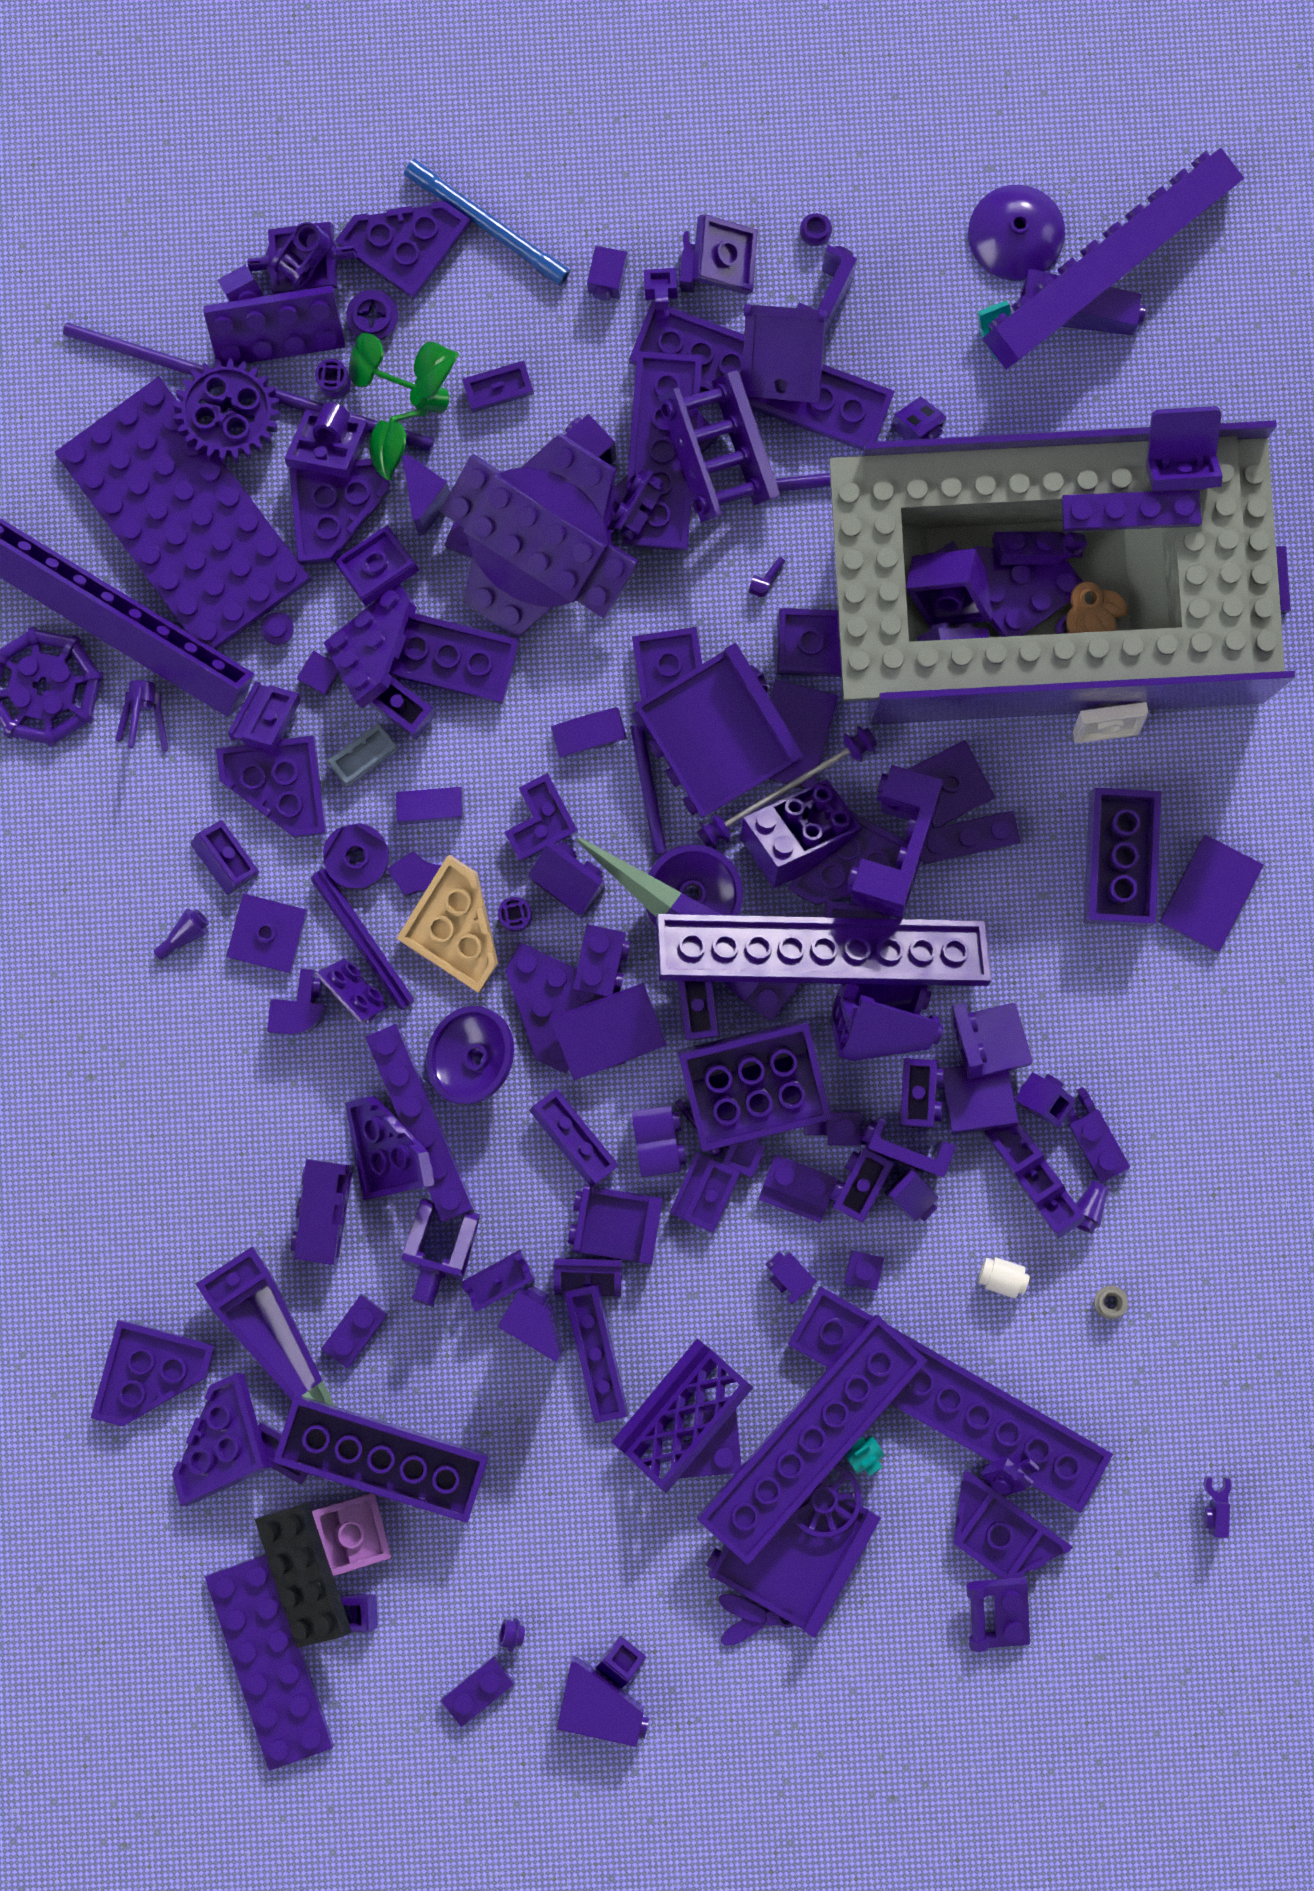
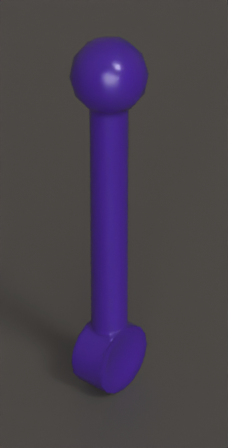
(715, 1152)

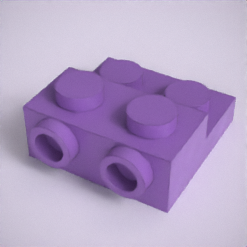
(352, 1533)

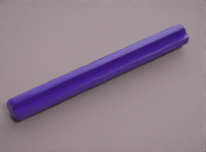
(362, 939)

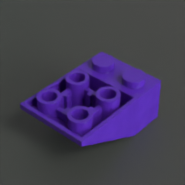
(798, 832)

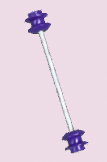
(855, 747)

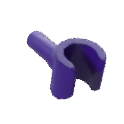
(759, 585)

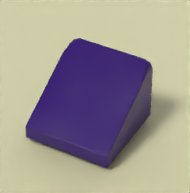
(621, 1662)

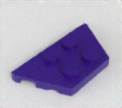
(1000, 1532)

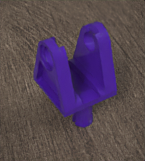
(432, 1272)

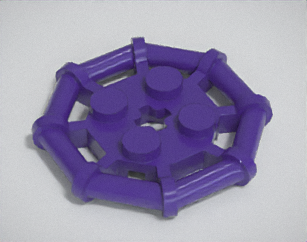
(60, 678)

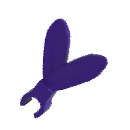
(753, 1618)

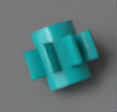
(865, 1455)

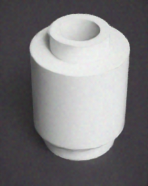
(1003, 1277)

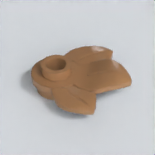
(1098, 615)

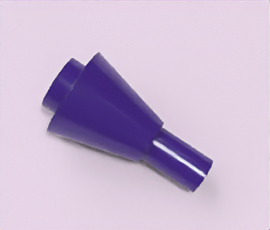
(187, 929)

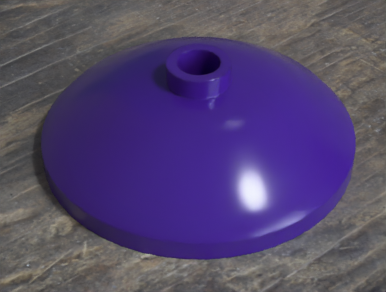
(1013, 251)
(708, 871)
(457, 1050)

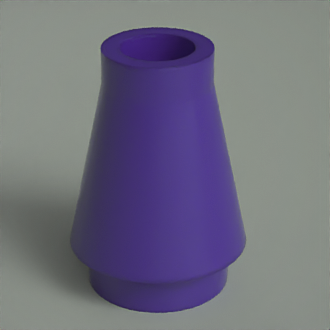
(1092, 1206)

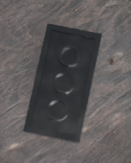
(303, 1575)

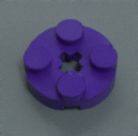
(352, 838)

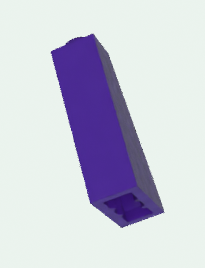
(1110, 312)

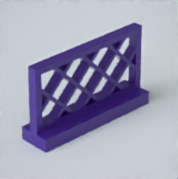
(669, 1402)

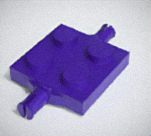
(323, 275)

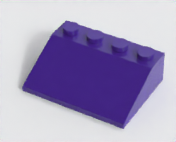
(754, 1084)

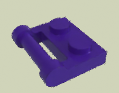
(1009, 1611)

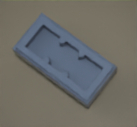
(363, 754)

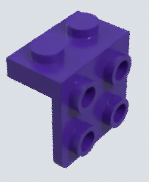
(1184, 449)

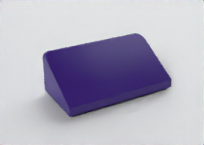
(429, 805)
(224, 857)

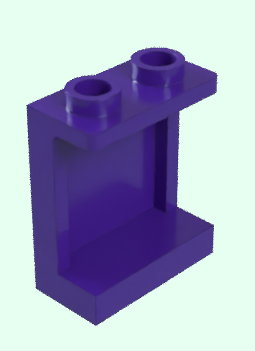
(841, 266)
(934, 1166)
(615, 1224)

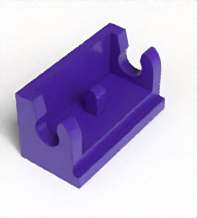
(581, 1272)
(498, 1280)

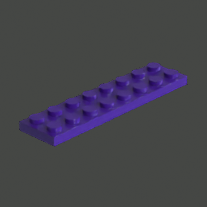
(849, 406)
(811, 1439)

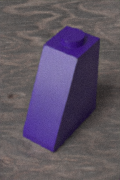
(599, 1707)

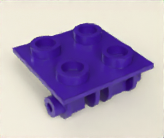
(352, 990)

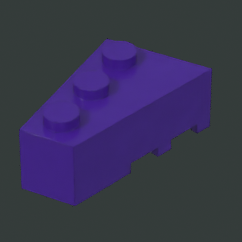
(322, 1211)

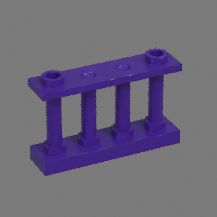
(745, 438)

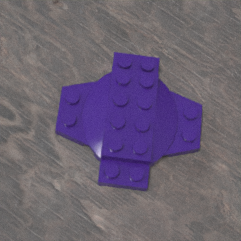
(539, 535)

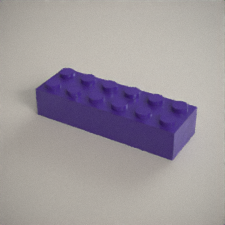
(381, 1458)

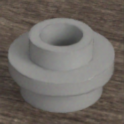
(1121, 1302)

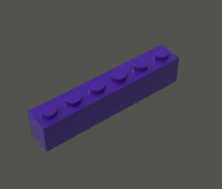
(420, 1119)

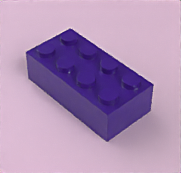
(1122, 857)

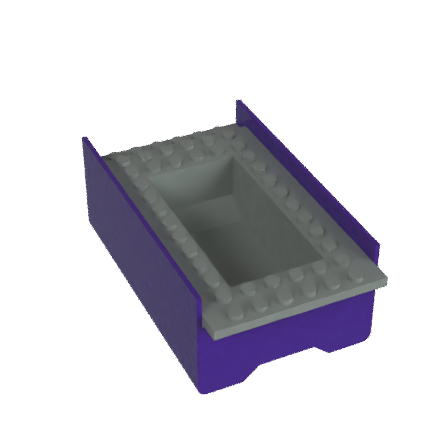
(1197, 598)

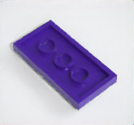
(275, 326)
(456, 658)

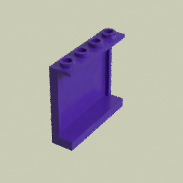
(716, 732)
(799, 1568)

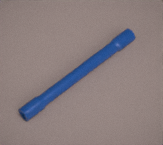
(432, 183)

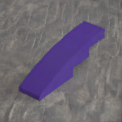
(1036, 1178)

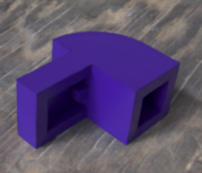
(301, 1015)

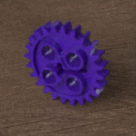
(216, 436)

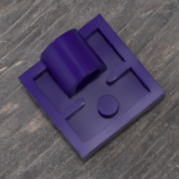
(327, 441)

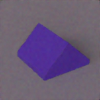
(426, 493)

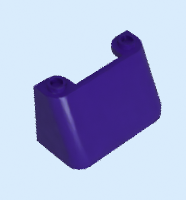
(882, 1020)

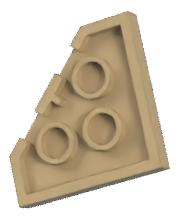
(453, 925)

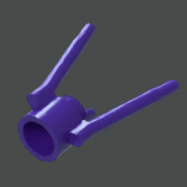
(140, 698)

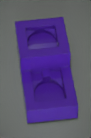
(588, 732)

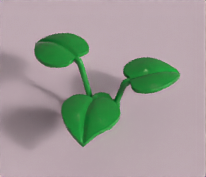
(431, 369)

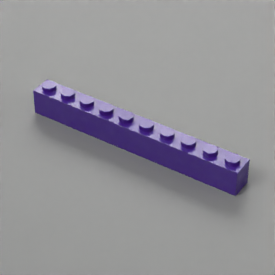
(1111, 259)
(122, 622)

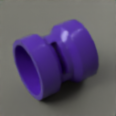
(336, 384)
(519, 918)

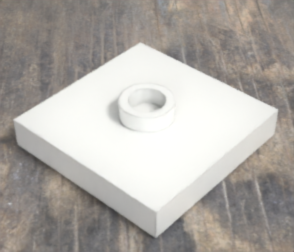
(1110, 722)

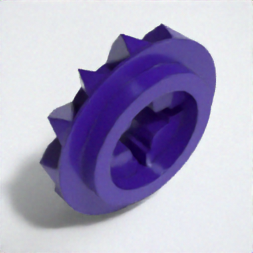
(362, 305)

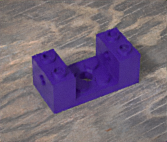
(911, 798)

